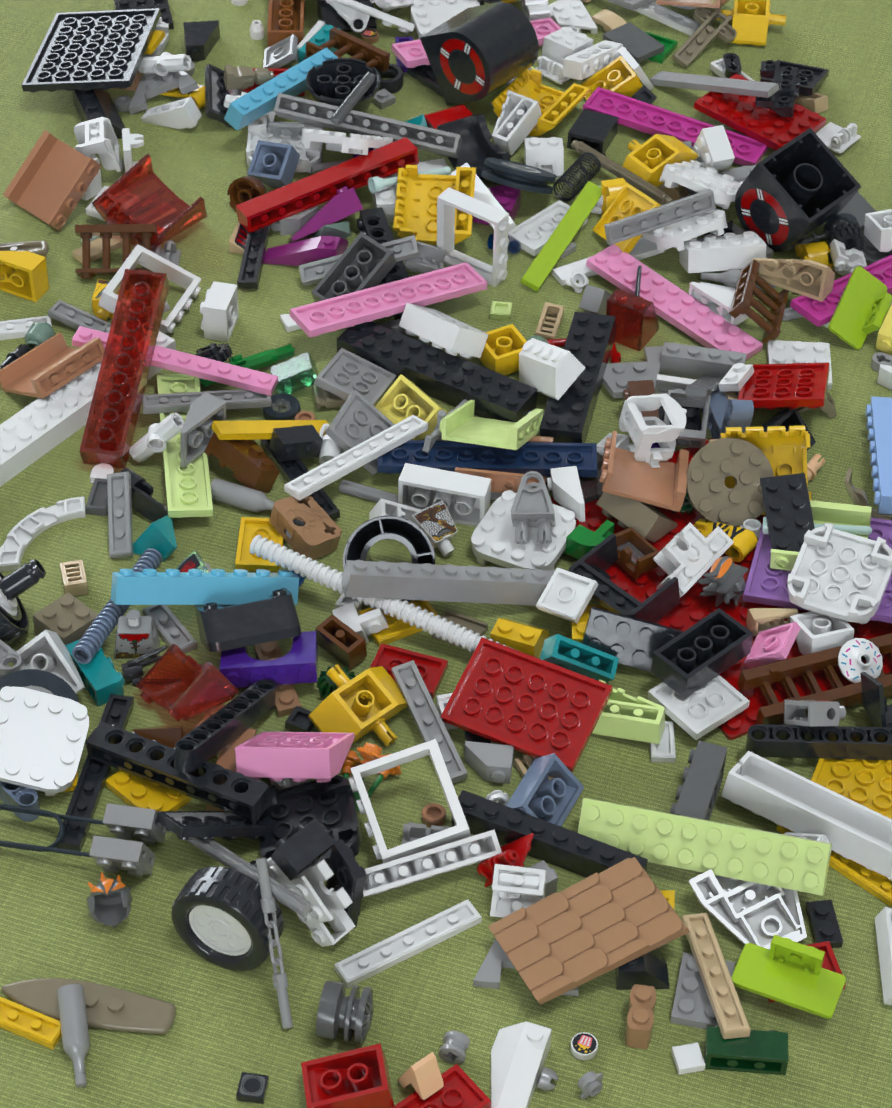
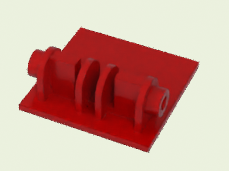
(512, 855)

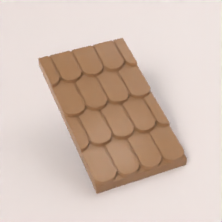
(587, 929)

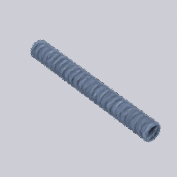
(109, 615)

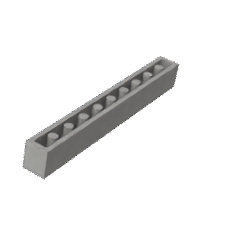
(368, 124)
(444, 582)

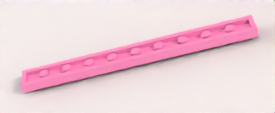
(195, 365)

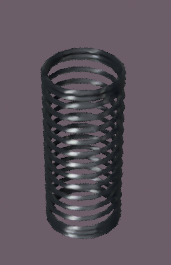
(566, 174)

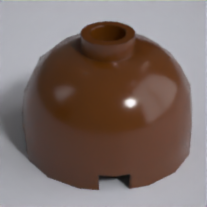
(244, 190)

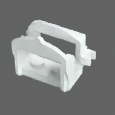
(99, 138)
(648, 430)

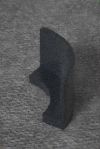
(475, 143)

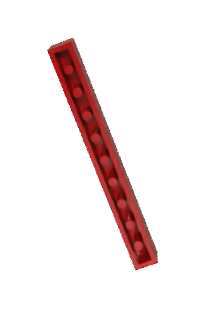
(324, 184)

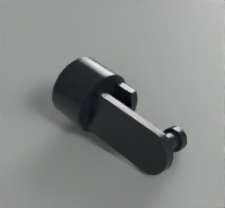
(142, 498)

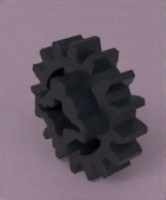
(215, 352)

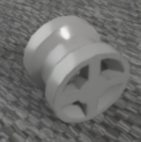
(454, 1047)

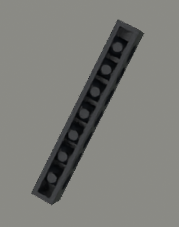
(375, 225)
(155, 763)

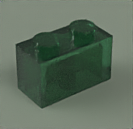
(295, 373)

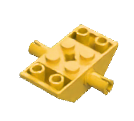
(752, 20)
(651, 157)
(360, 704)

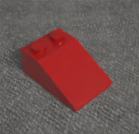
(349, 1080)

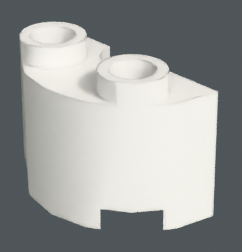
(845, 260)

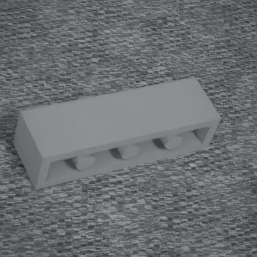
(697, 361)

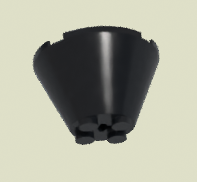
(336, 80)

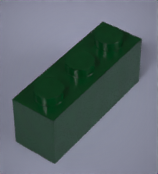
(760, 1053)

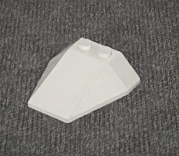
(751, 909)

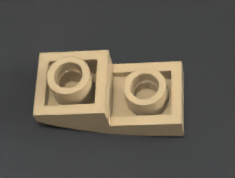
(608, 20)

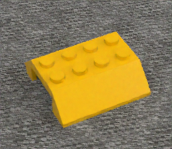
(552, 102)
(418, 203)
(783, 449)

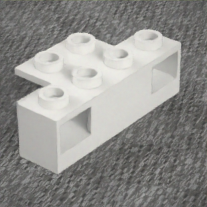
(691, 555)
(326, 904)

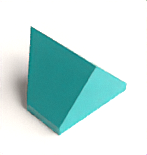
(157, 536)

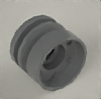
(344, 1012)

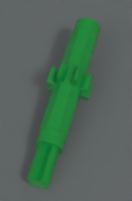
(258, 360)

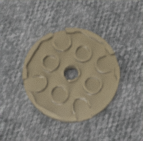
(707, 476)

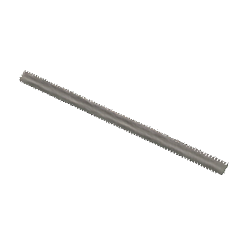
(235, 862)

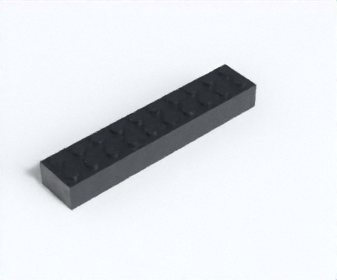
(440, 373)

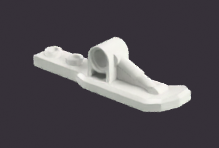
(352, 10)

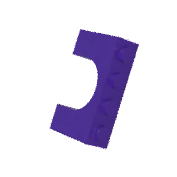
(294, 668)

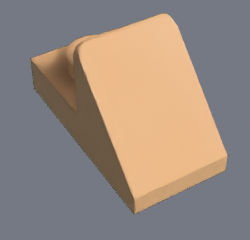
(423, 1076)

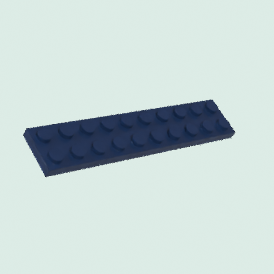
(529, 457)

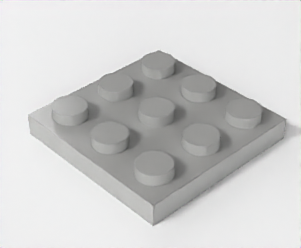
(350, 373)
(357, 423)

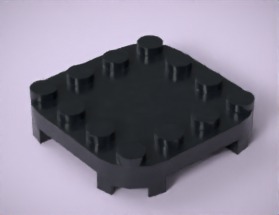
(327, 802)

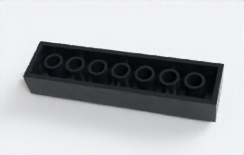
(591, 343)

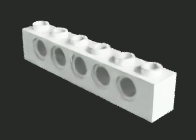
(431, 863)

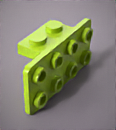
(860, 308)
(790, 976)

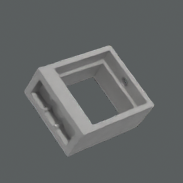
(688, 437)

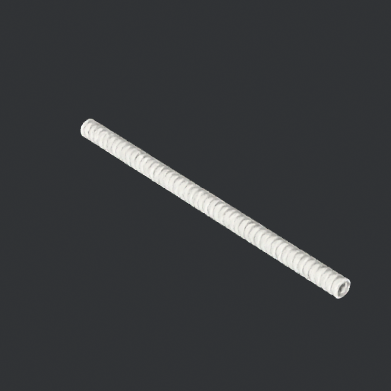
(395, 607)

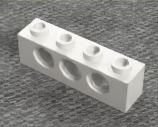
(590, 60)

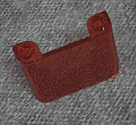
(185, 686)

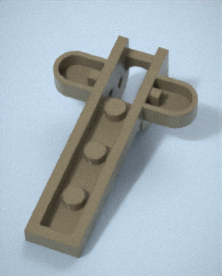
(704, 35)

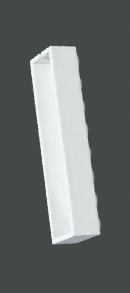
(812, 809)

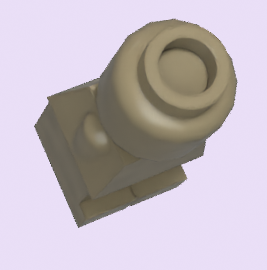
(244, 77)

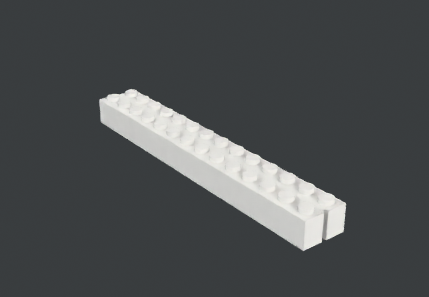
(52, 419)

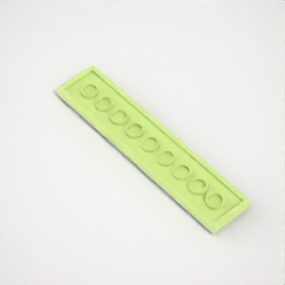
(187, 487)
(709, 845)

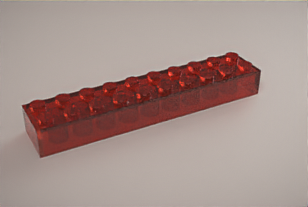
(124, 368)

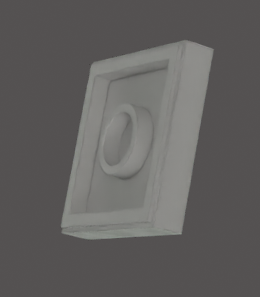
(281, 53)

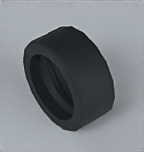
(394, 84)

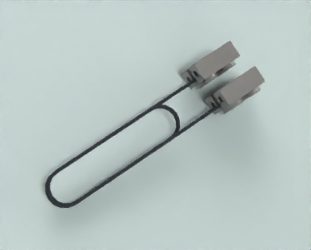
(110, 853)

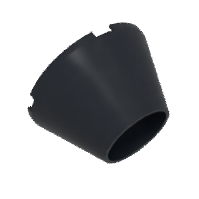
(389, 527)

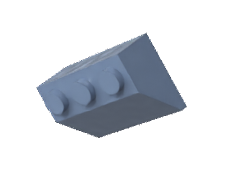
(543, 797)

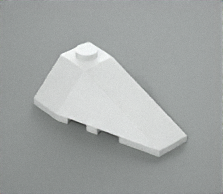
(517, 1063)

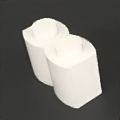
(536, 9)

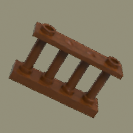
(354, 47)
(106, 232)
(744, 299)

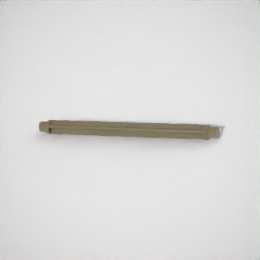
(622, 172)

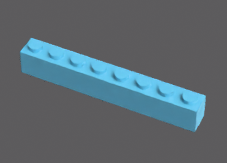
(263, 98)
(199, 587)

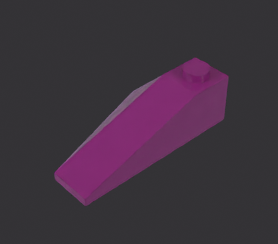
(335, 209)
(306, 251)

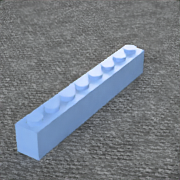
(880, 447)

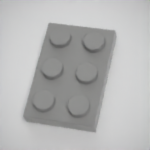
(691, 1000)

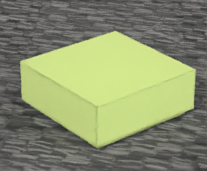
(501, 310)

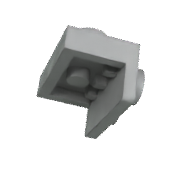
(430, 259)

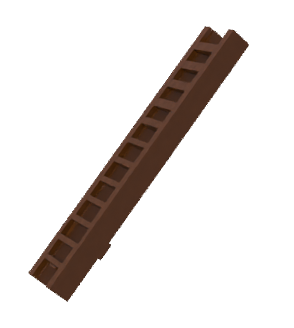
(805, 666)

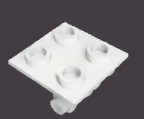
(551, 69)
(838, 138)

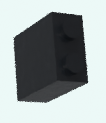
(594, 130)

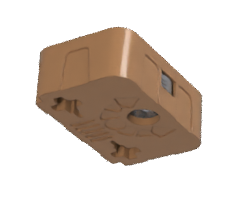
(305, 526)

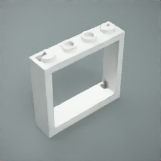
(446, 207)
(156, 264)
(446, 836)

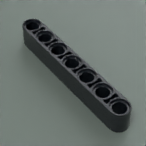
(224, 726)
(820, 742)

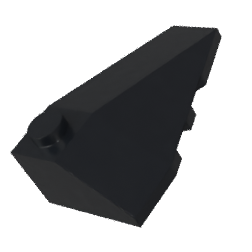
(645, 970)

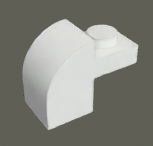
(362, 624)

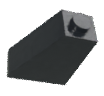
(200, 38)

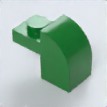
(583, 540)

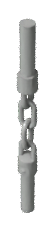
(279, 979)

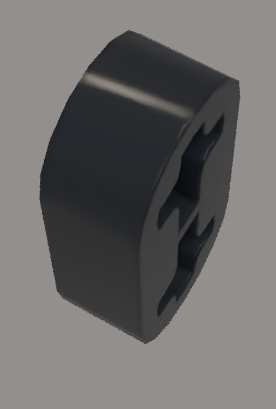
(731, 64)

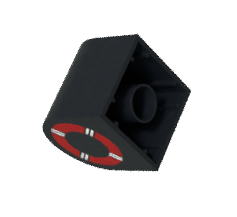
(480, 51)
(794, 192)

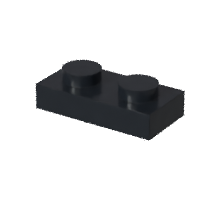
(824, 922)

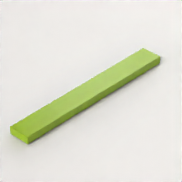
(562, 236)

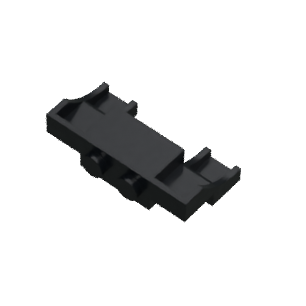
(789, 84)

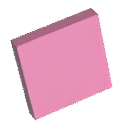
(772, 645)

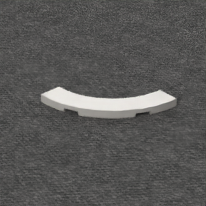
(33, 525)

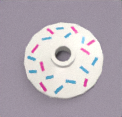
(850, 659)

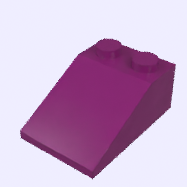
(508, 198)

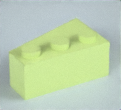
(631, 718)

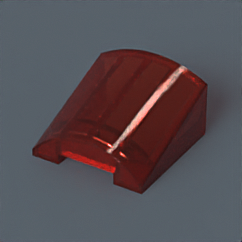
(145, 199)

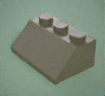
(640, 516)

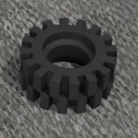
(847, 231)

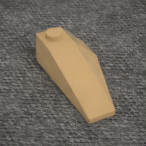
(798, 276)

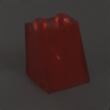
(634, 319)

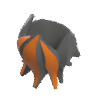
(724, 581)
(109, 901)

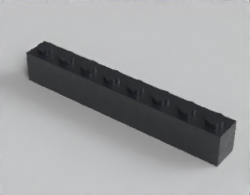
(550, 841)

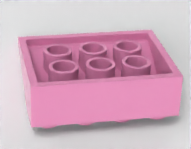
(293, 755)

